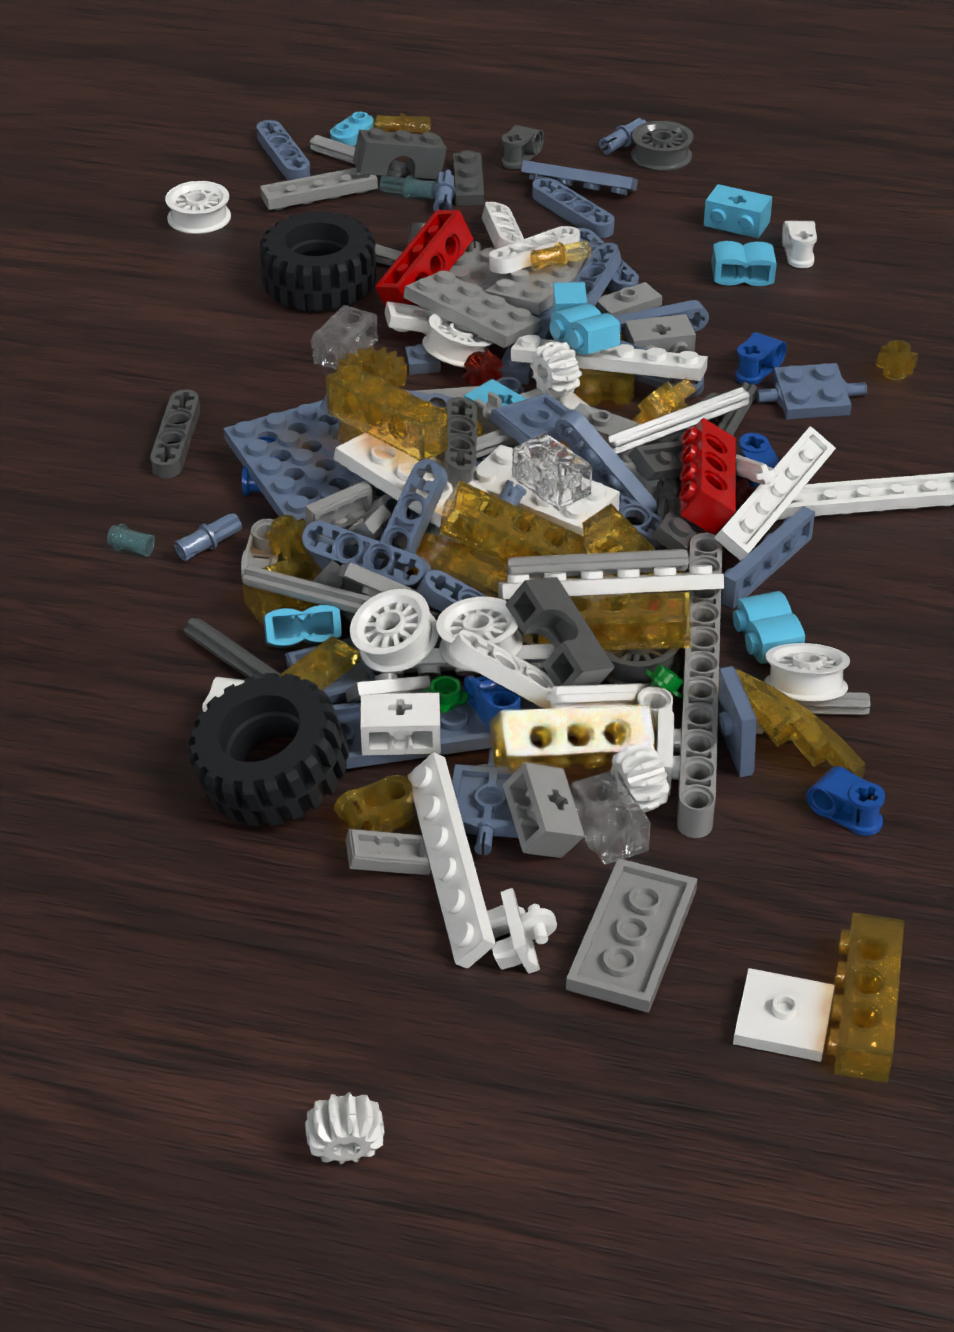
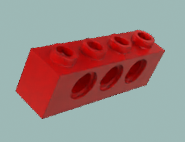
(430, 251)
(708, 476)

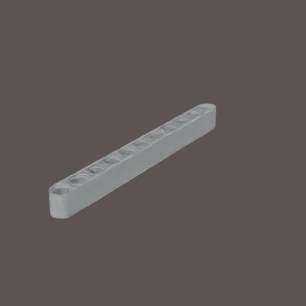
(700, 699)

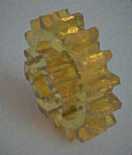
(379, 364)
(664, 401)

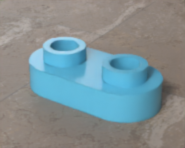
(347, 130)

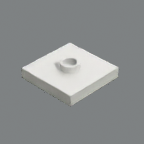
(784, 1014)

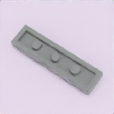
(316, 187)

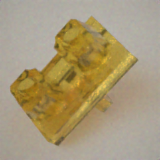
(605, 385)

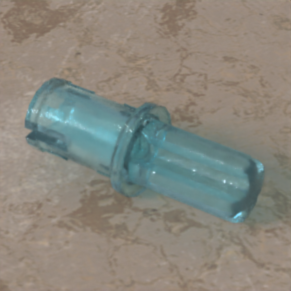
(408, 186)

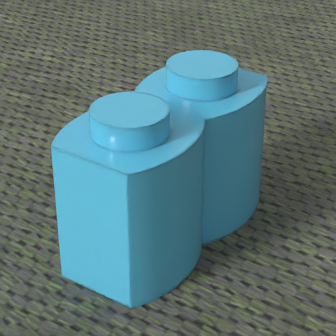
(745, 263)
(585, 329)
(766, 623)
(290, 627)

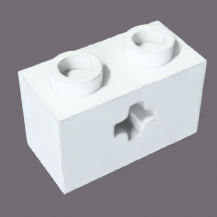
(400, 724)

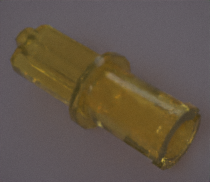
(412, 124)
(560, 254)

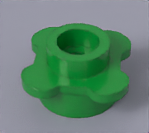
(666, 679)
(449, 692)

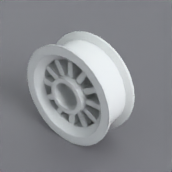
(198, 207)
(452, 342)
(484, 617)
(394, 630)
(807, 671)

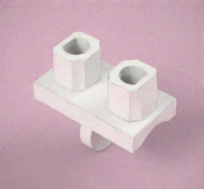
(523, 927)

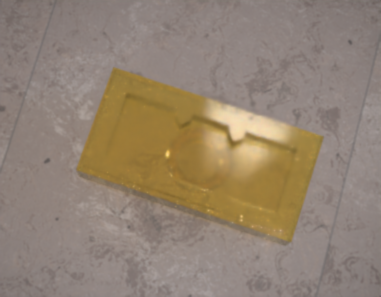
(325, 663)

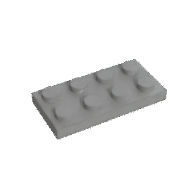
(534, 287)
(472, 308)
(632, 935)

